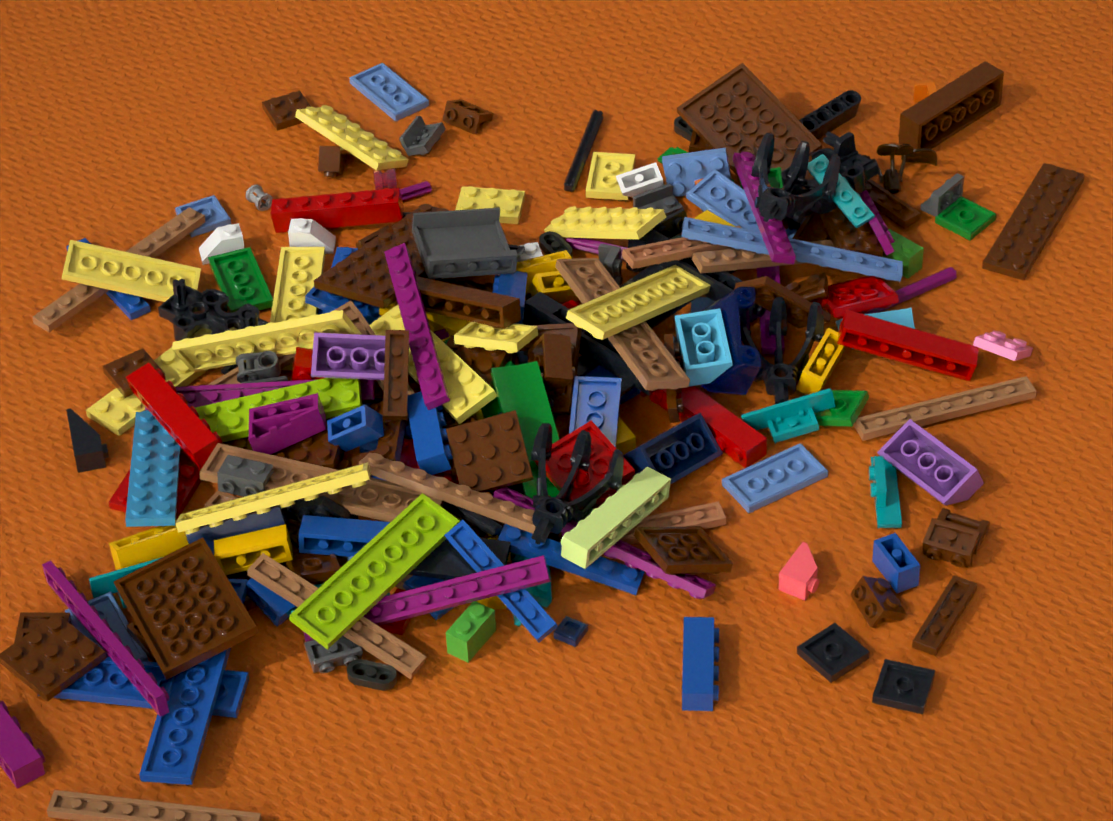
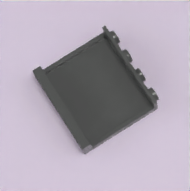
(462, 243)

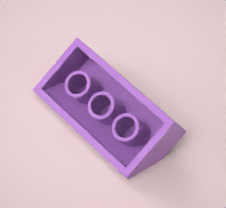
(348, 356)
(931, 464)

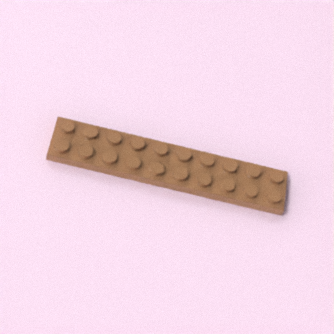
(636, 345)
(374, 500)

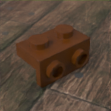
(877, 601)

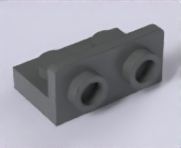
(944, 196)
(658, 199)

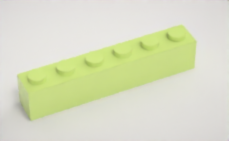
(615, 517)

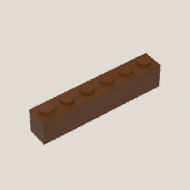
(469, 303)

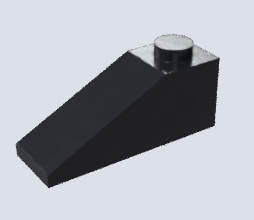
(86, 444)

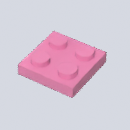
(998, 343)

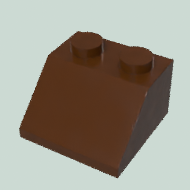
(554, 360)

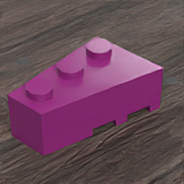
(285, 423)

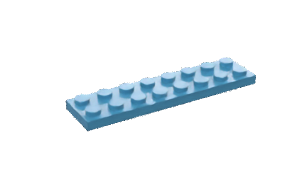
(152, 475)

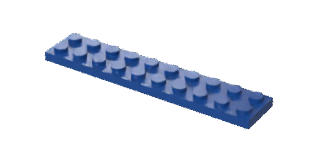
(181, 733)

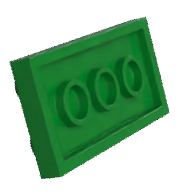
(240, 279)

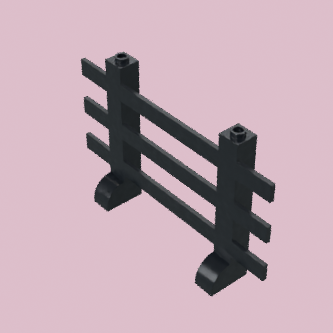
(596, 352)

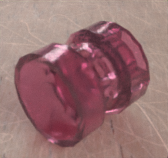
(385, 179)

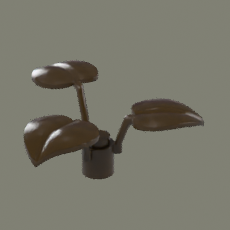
(892, 179)

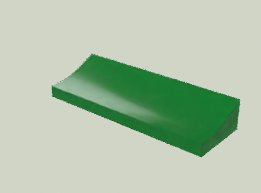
(523, 390)

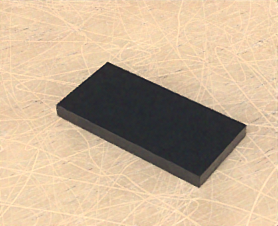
(449, 564)

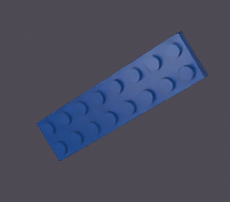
(110, 686)

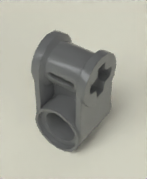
(257, 367)

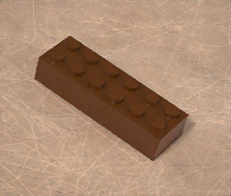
(952, 107)

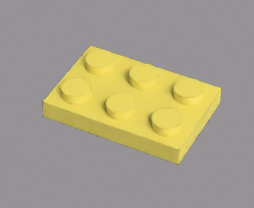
(603, 173)
(509, 201)
(492, 338)

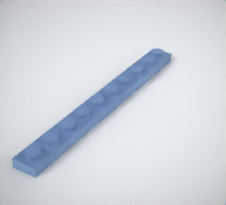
(805, 251)

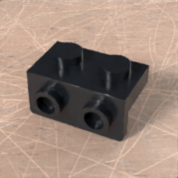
(671, 224)

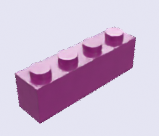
(17, 754)

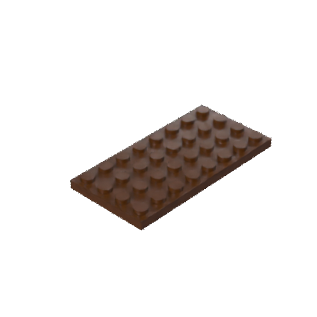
(365, 272)

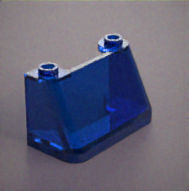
(745, 359)

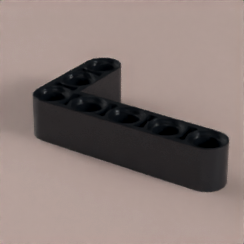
(832, 114)

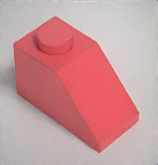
(799, 574)

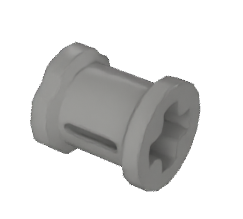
(257, 199)

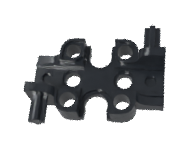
(853, 167)
(208, 309)

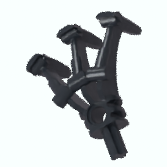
(779, 202)
(782, 378)
(554, 512)

